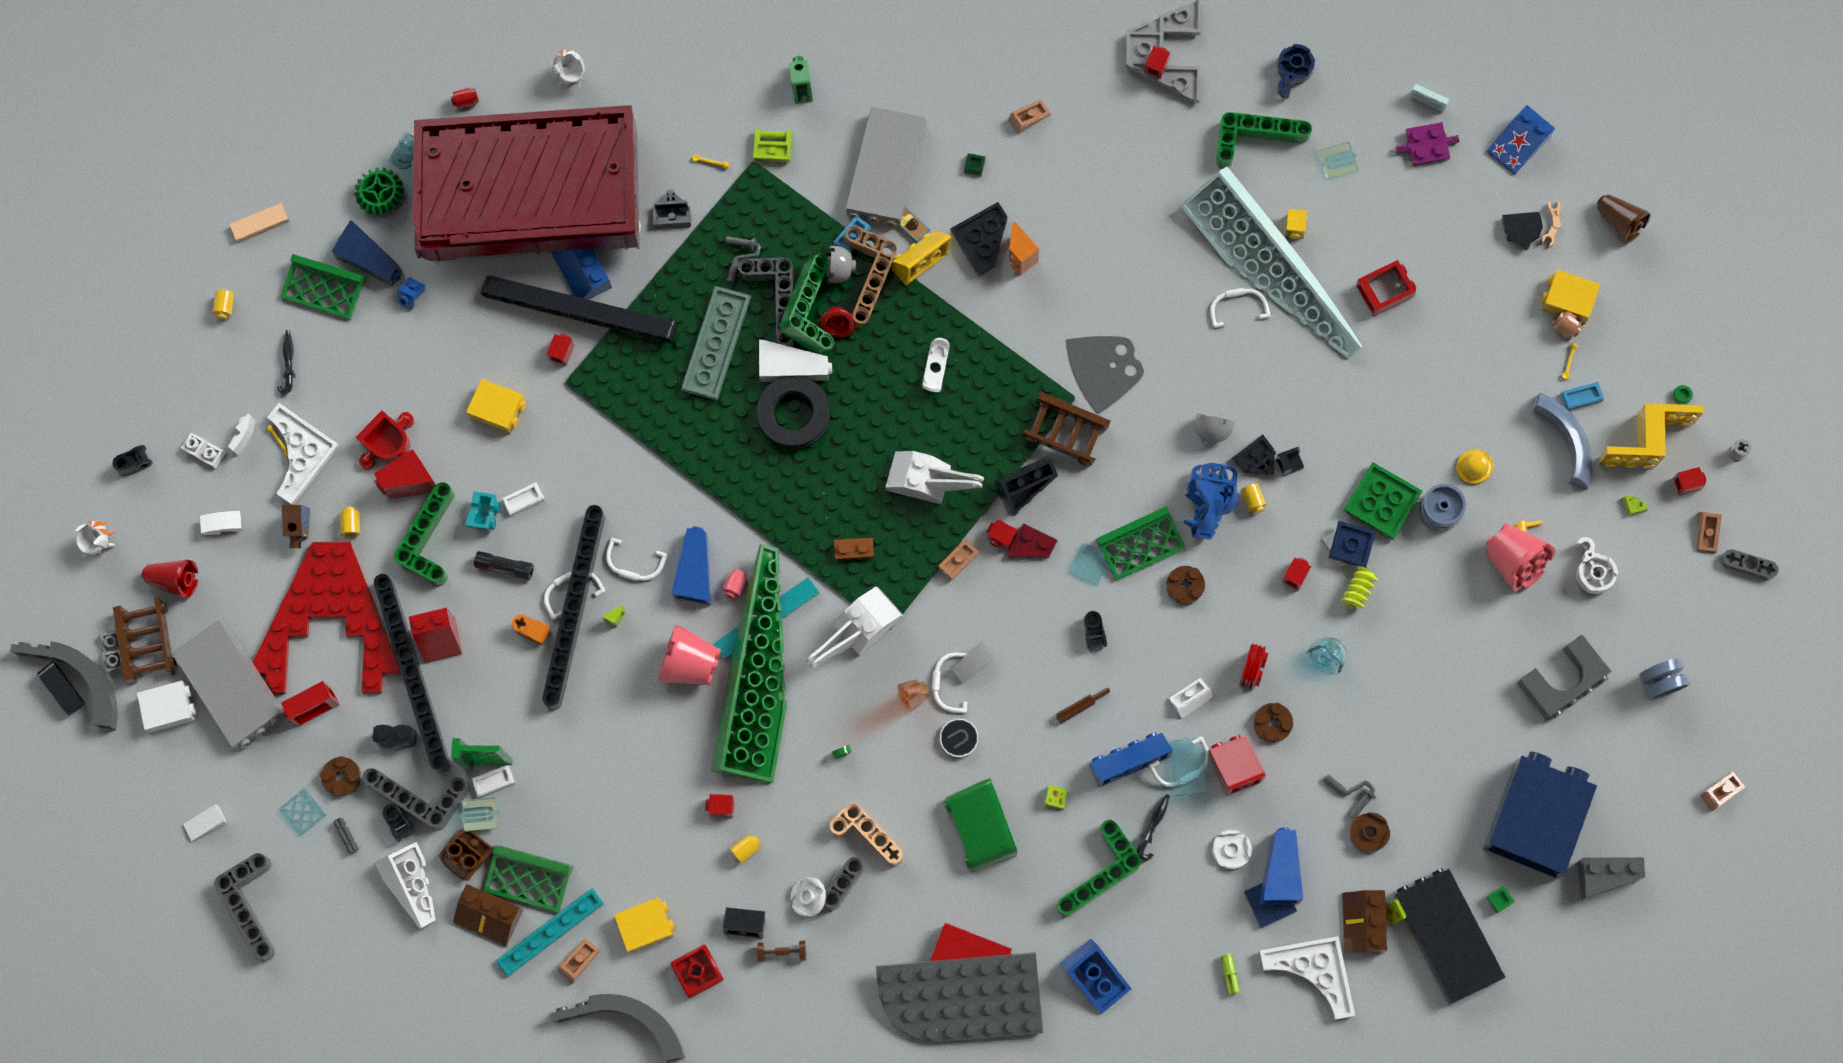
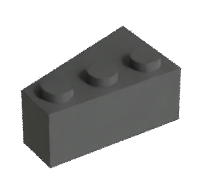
(1608, 873)

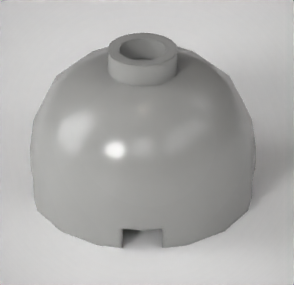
(839, 265)
(1213, 428)

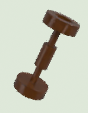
(781, 951)

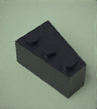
(1024, 484)

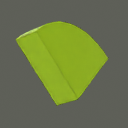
(1634, 505)

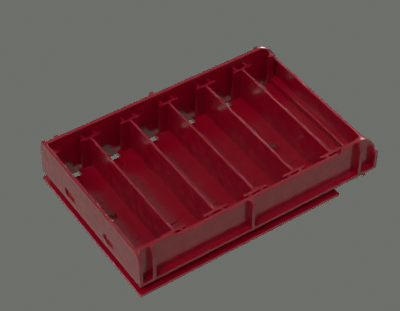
(525, 177)

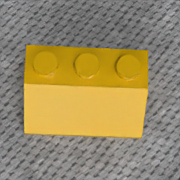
(921, 256)

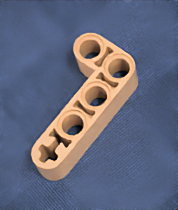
(870, 836)

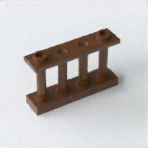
(1080, 417)
(125, 635)

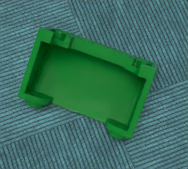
(981, 825)

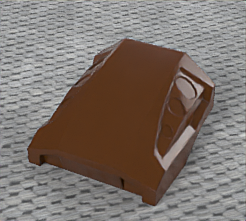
(465, 854)

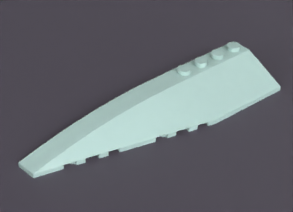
(1262, 254)

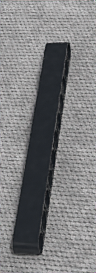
(579, 309)
(576, 615)
(415, 681)

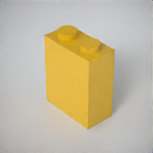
(1570, 294)
(496, 406)
(645, 925)

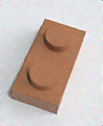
(958, 559)

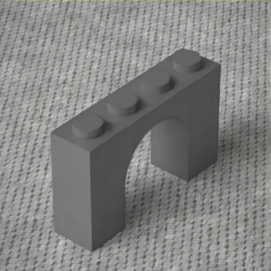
(1551, 701)

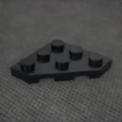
(982, 237)

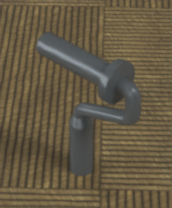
(752, 244)
(1363, 801)

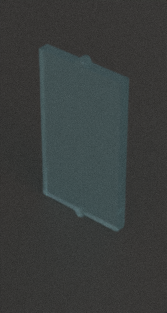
(1188, 767)

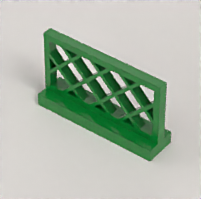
(329, 271)
(1132, 528)
(471, 755)
(532, 861)

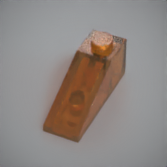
(913, 693)

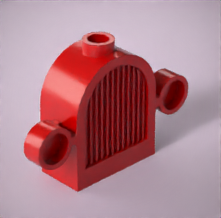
(385, 439)

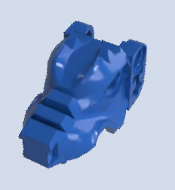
(1206, 496)

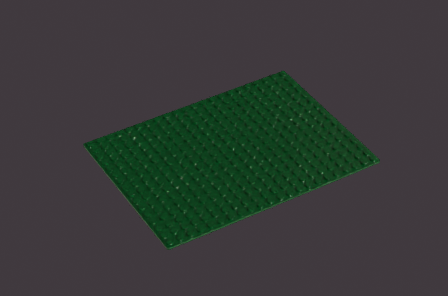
(873, 398)

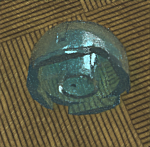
(403, 154)
(1327, 654)

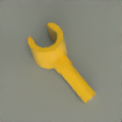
(1523, 524)

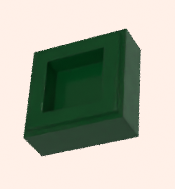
(974, 164)

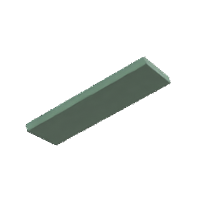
(716, 343)

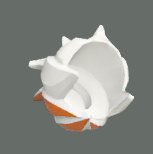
(568, 67)
(93, 537)

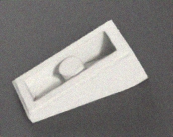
(205, 822)

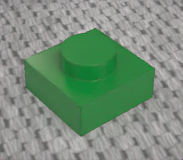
(1500, 899)

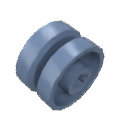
(1442, 518)
(1664, 677)

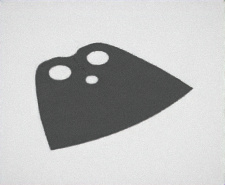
(1096, 378)

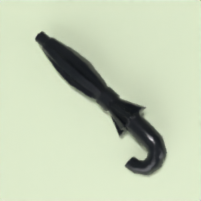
(288, 374)
(1156, 818)

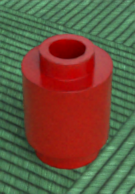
(464, 98)

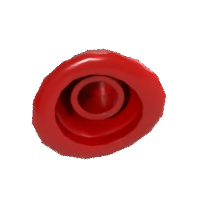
(837, 322)

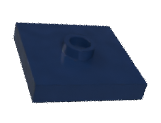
(1351, 544)
(1266, 913)

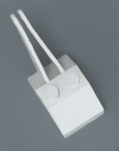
(926, 477)
(860, 625)

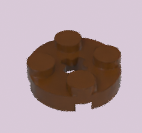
(1192, 576)
(1272, 733)
(352, 776)
(1371, 843)

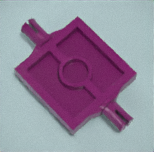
(1427, 144)

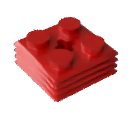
(1255, 660)
(685, 966)

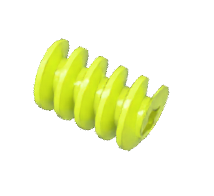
(1359, 588)

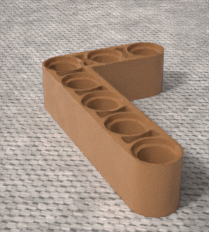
(874, 274)

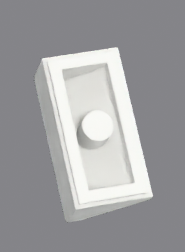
(1191, 698)

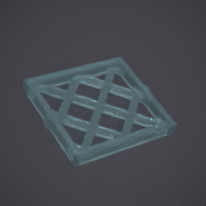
(293, 800)

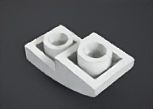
(245, 427)
(203, 450)
(222, 521)

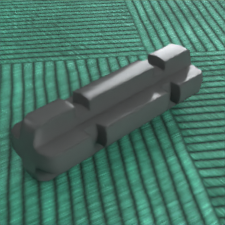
(345, 835)

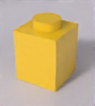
(1295, 223)

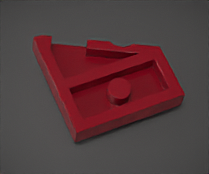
(1032, 544)

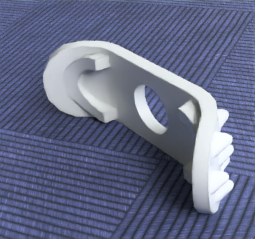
(937, 354)

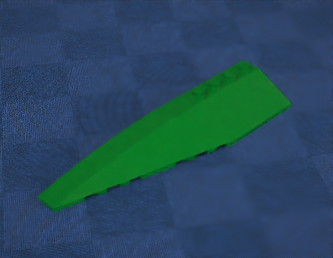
(755, 685)

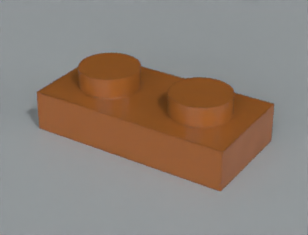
(854, 549)

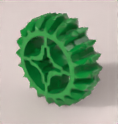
(365, 191)

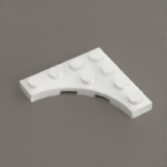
(306, 452)
(1318, 963)

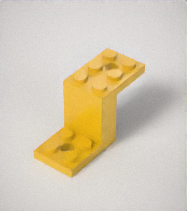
(1651, 435)

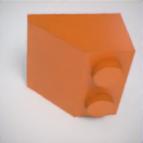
(1022, 250)

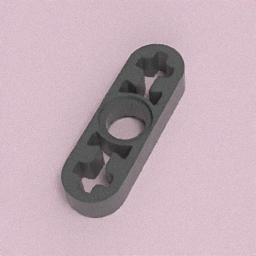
(1736, 555)

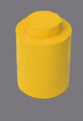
(223, 304)
(1253, 498)
(350, 522)
(745, 848)

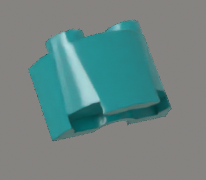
(483, 511)

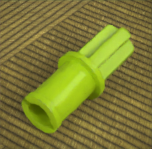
(1230, 974)

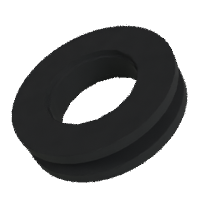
(787, 387)

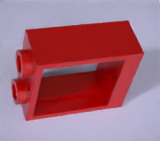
(1371, 299)
(309, 704)

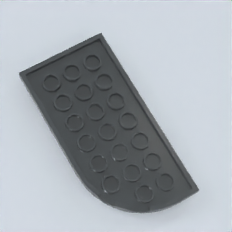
(963, 997)

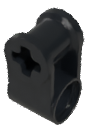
(133, 460)
(1094, 634)
(400, 825)

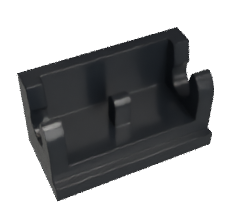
(744, 922)

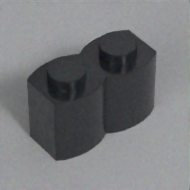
(389, 736)

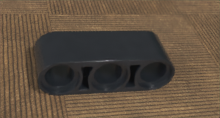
(61, 688)

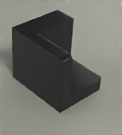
(1290, 461)

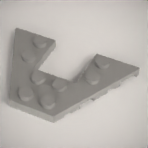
(1141, 39)

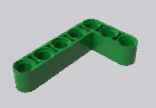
(1257, 131)
(794, 318)
(424, 534)
(1104, 875)

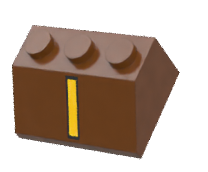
(487, 914)
(1364, 921)

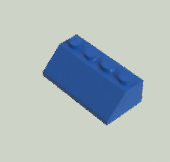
(582, 272)
(1130, 759)

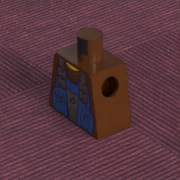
(295, 516)

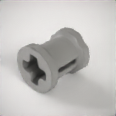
(1740, 444)

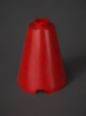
(172, 576)

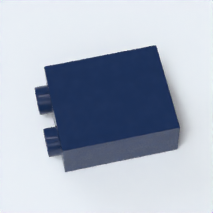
(1540, 815)

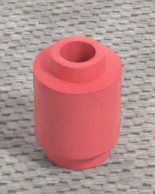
(735, 584)

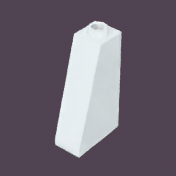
(783, 361)

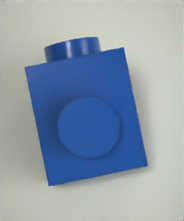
(409, 292)

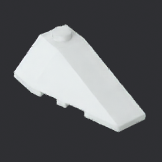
(406, 879)

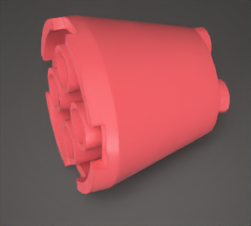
(1519, 556)
(688, 659)

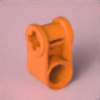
(533, 630)

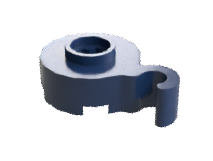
(1294, 74)

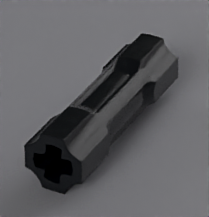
(503, 565)

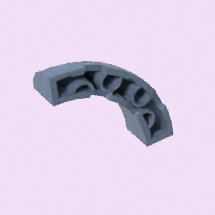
(1572, 433)

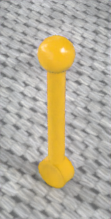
(696, 158)
(1565, 375)
(270, 428)

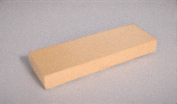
(259, 222)

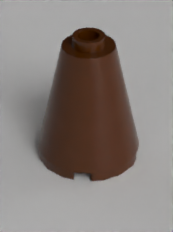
(1623, 216)

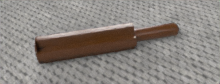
(1080, 706)

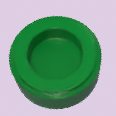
(1682, 395)
(840, 752)

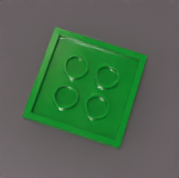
(1382, 500)

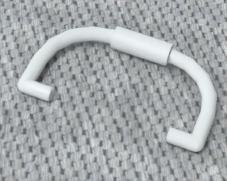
(1233, 293)
(630, 575)
(561, 580)
(936, 684)
(1170, 784)

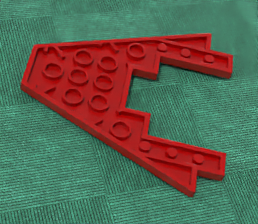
(328, 587)

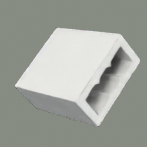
(166, 706)

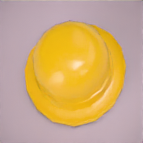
(1474, 466)

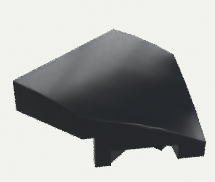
(671, 212)
(1522, 228)
(1257, 457)

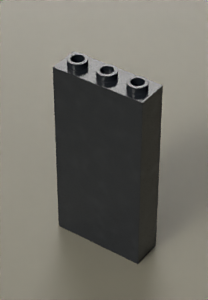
(1449, 936)

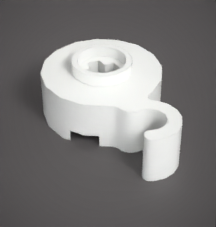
(1594, 561)

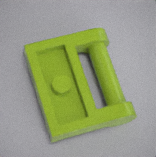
(772, 150)

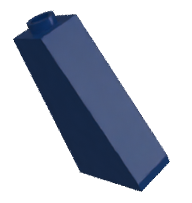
(693, 570)
(1282, 874)

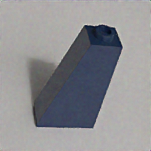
(364, 254)

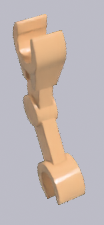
(1554, 213)

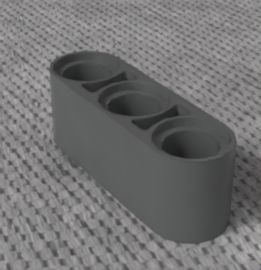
(851, 877)

